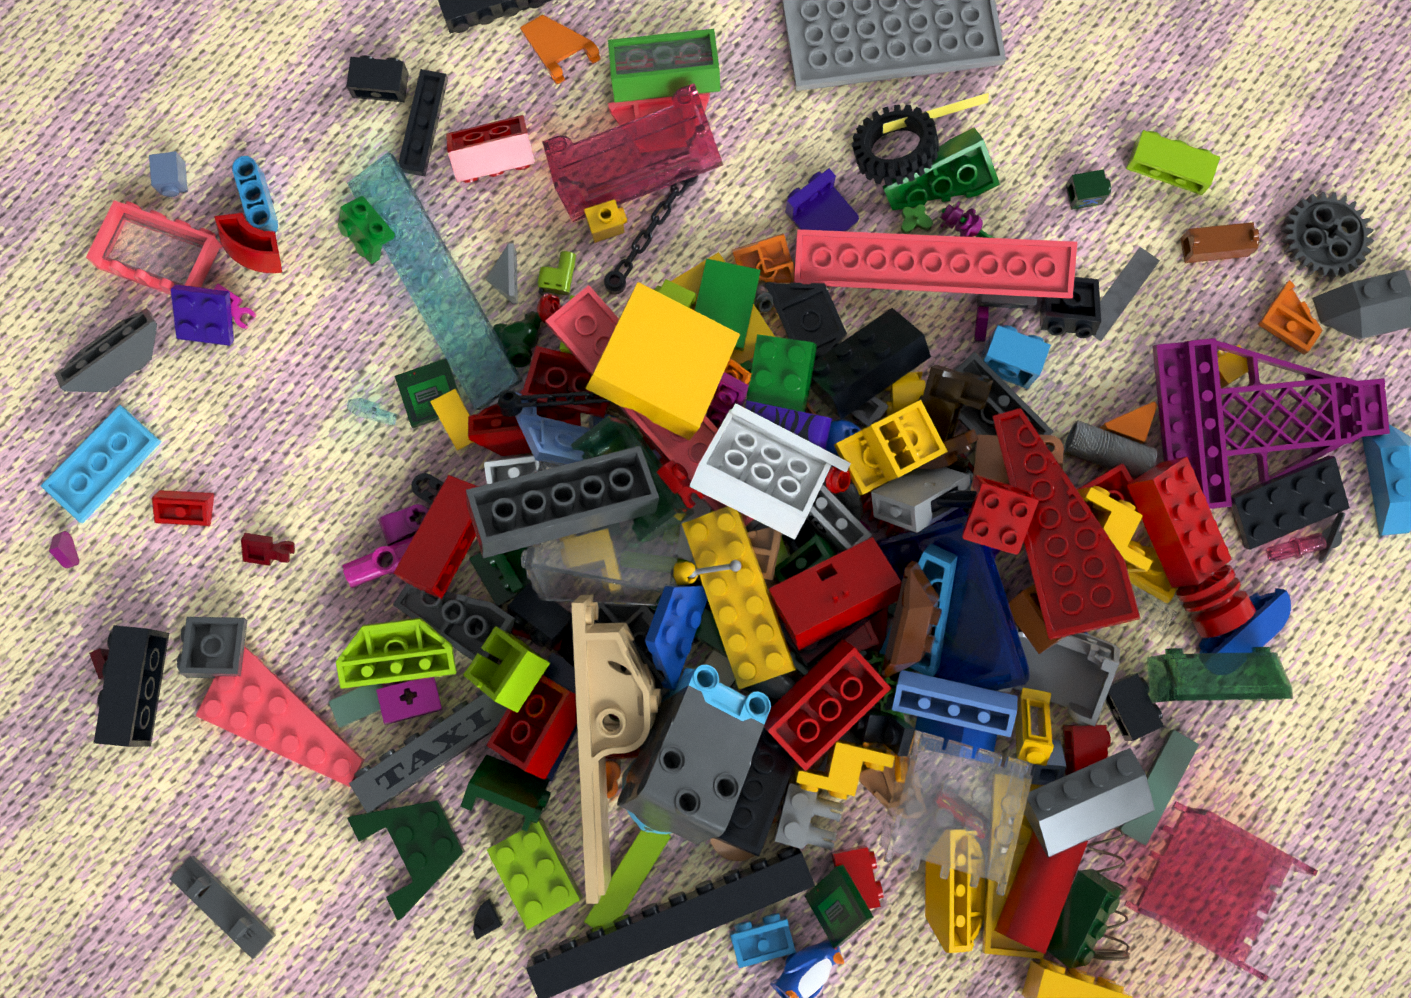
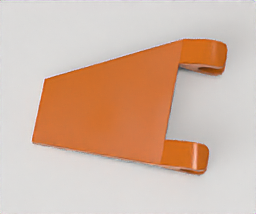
(555, 43)

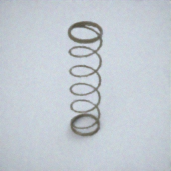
(1108, 954)

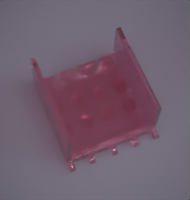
(1214, 884)

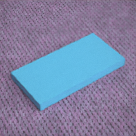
(100, 464)

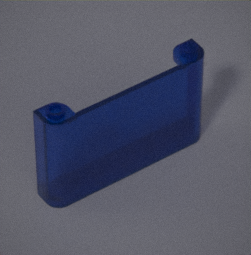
(980, 631)

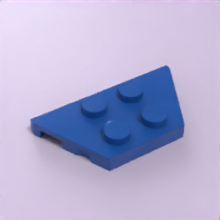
(674, 629)

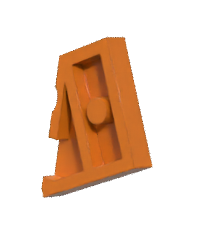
(1291, 320)

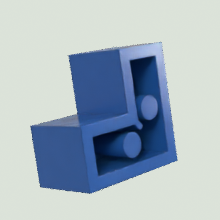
(957, 733)

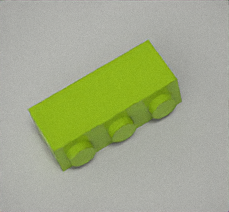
(1173, 162)

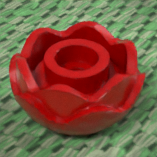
(548, 306)

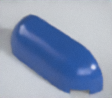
(1268, 620)

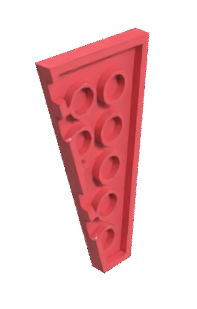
(274, 717)

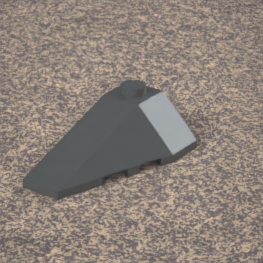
(457, 618)

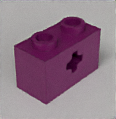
(395, 710)

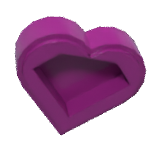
(981, 323)
(64, 550)

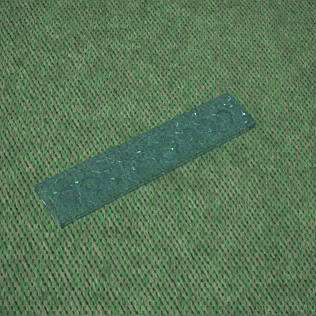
(437, 284)

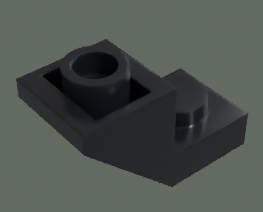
(885, 728)

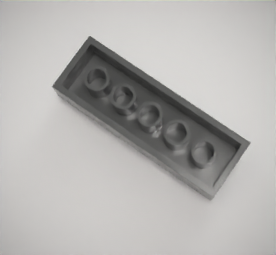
(561, 501)

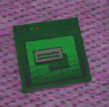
(421, 387)
(838, 906)

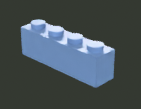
(955, 703)

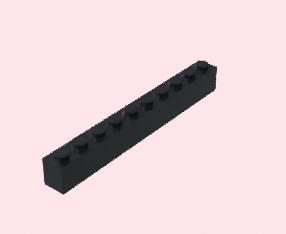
(669, 923)

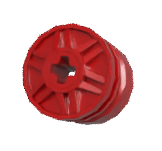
(1217, 603)

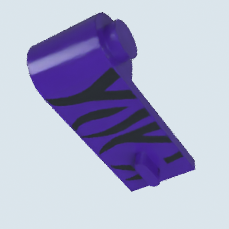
(806, 425)

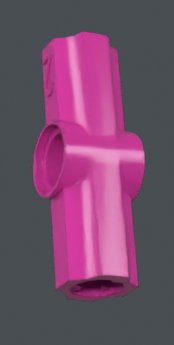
(370, 566)

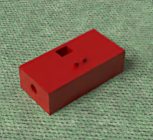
(835, 593)

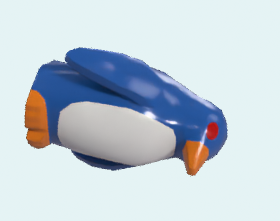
(807, 971)

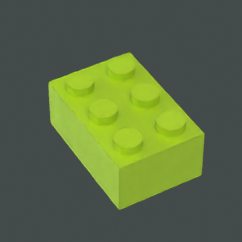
(535, 874)

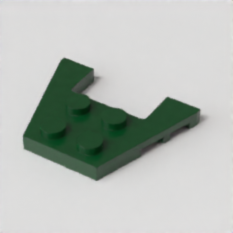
(423, 841)

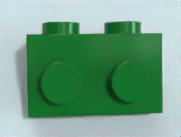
(364, 228)

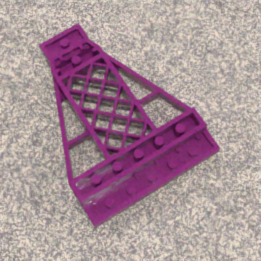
(1194, 412)

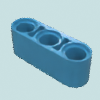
(248, 187)

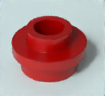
(837, 480)

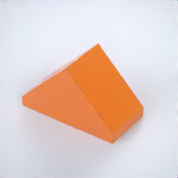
(1134, 424)

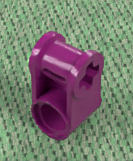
(401, 524)

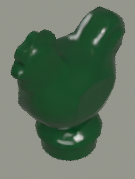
(519, 338)

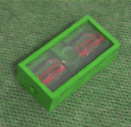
(663, 64)

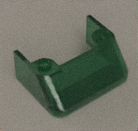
(617, 435)
(1217, 676)

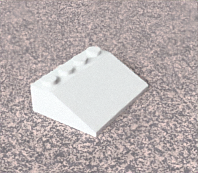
(760, 475)

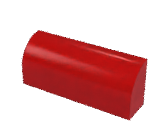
(439, 541)
(1038, 894)

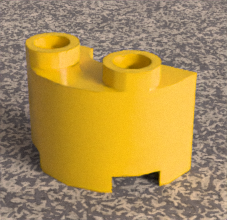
(905, 392)

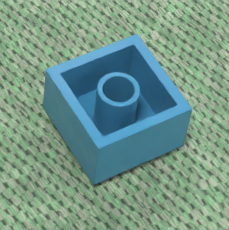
(1015, 355)

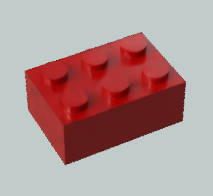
(538, 730)

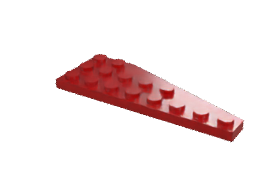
(1071, 557)

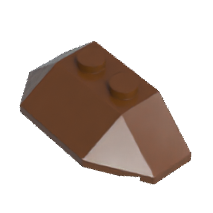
(912, 622)

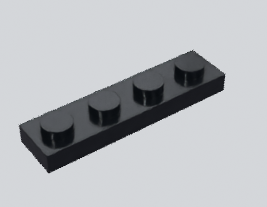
(423, 122)

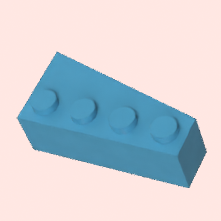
(940, 570)

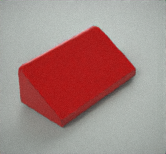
(183, 507)

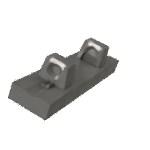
(223, 907)

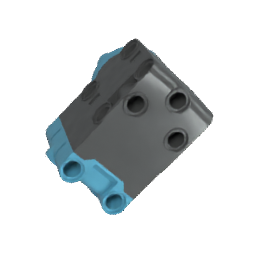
(694, 758)

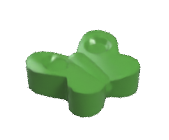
(915, 218)

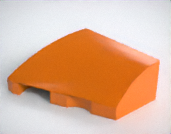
(769, 256)

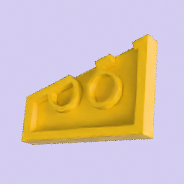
(1154, 580)

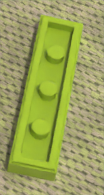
(627, 879)

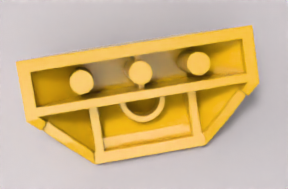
(953, 907)

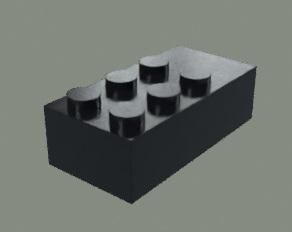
(868, 362)
(131, 686)

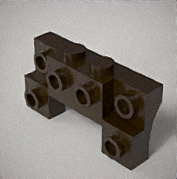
(944, 397)

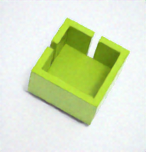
(513, 678)

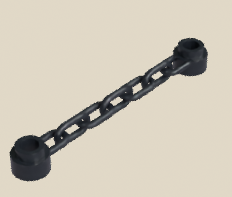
(620, 287)
(511, 404)

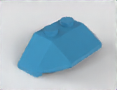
(1390, 480)

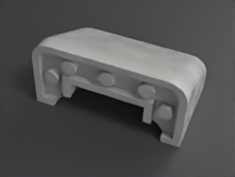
(1074, 672)

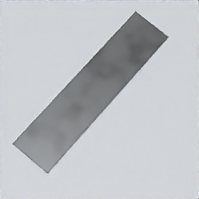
(1124, 289)

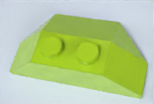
(394, 653)

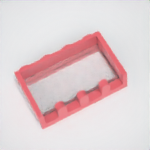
(152, 248)

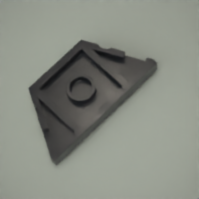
(808, 314)

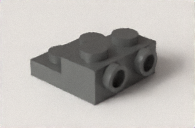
(212, 647)

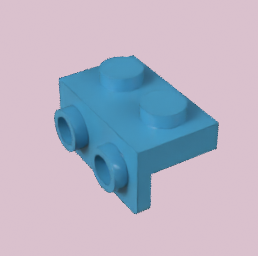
(762, 940)

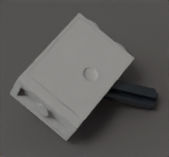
(922, 497)

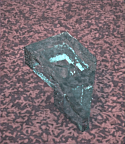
(371, 411)

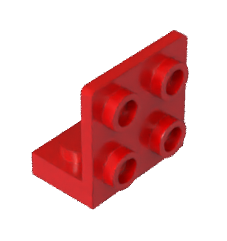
(999, 515)

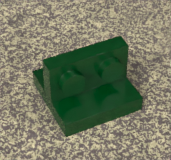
(502, 574)

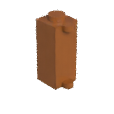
(1219, 242)

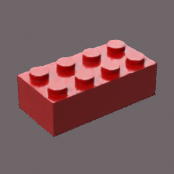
(1179, 522)
(825, 704)

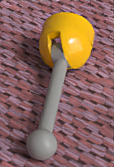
(687, 573)

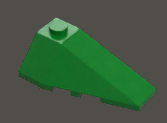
(960, 169)

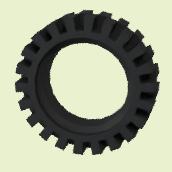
(901, 167)

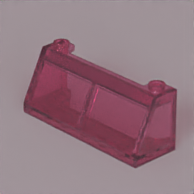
(634, 156)

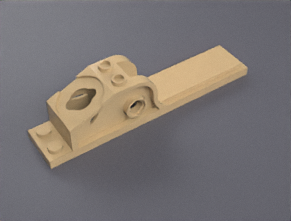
(600, 692)

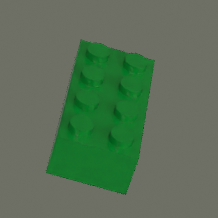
(781, 372)

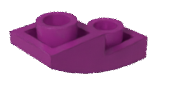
(727, 394)

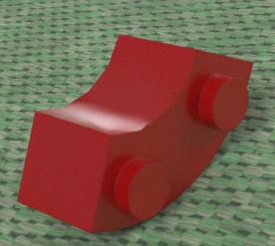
(247, 244)

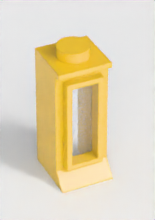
(1033, 727)

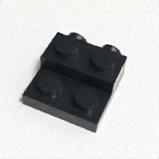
(1073, 315)

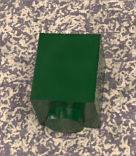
(1088, 189)

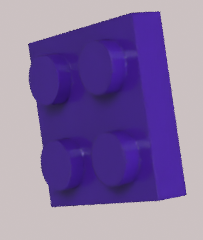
(202, 314)

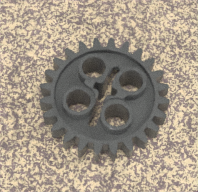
(1327, 235)

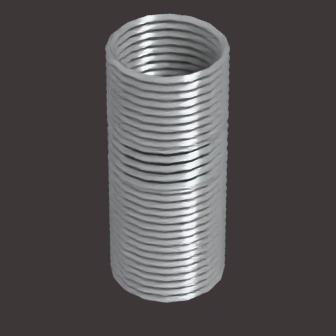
(1085, 444)

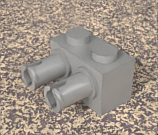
(795, 816)

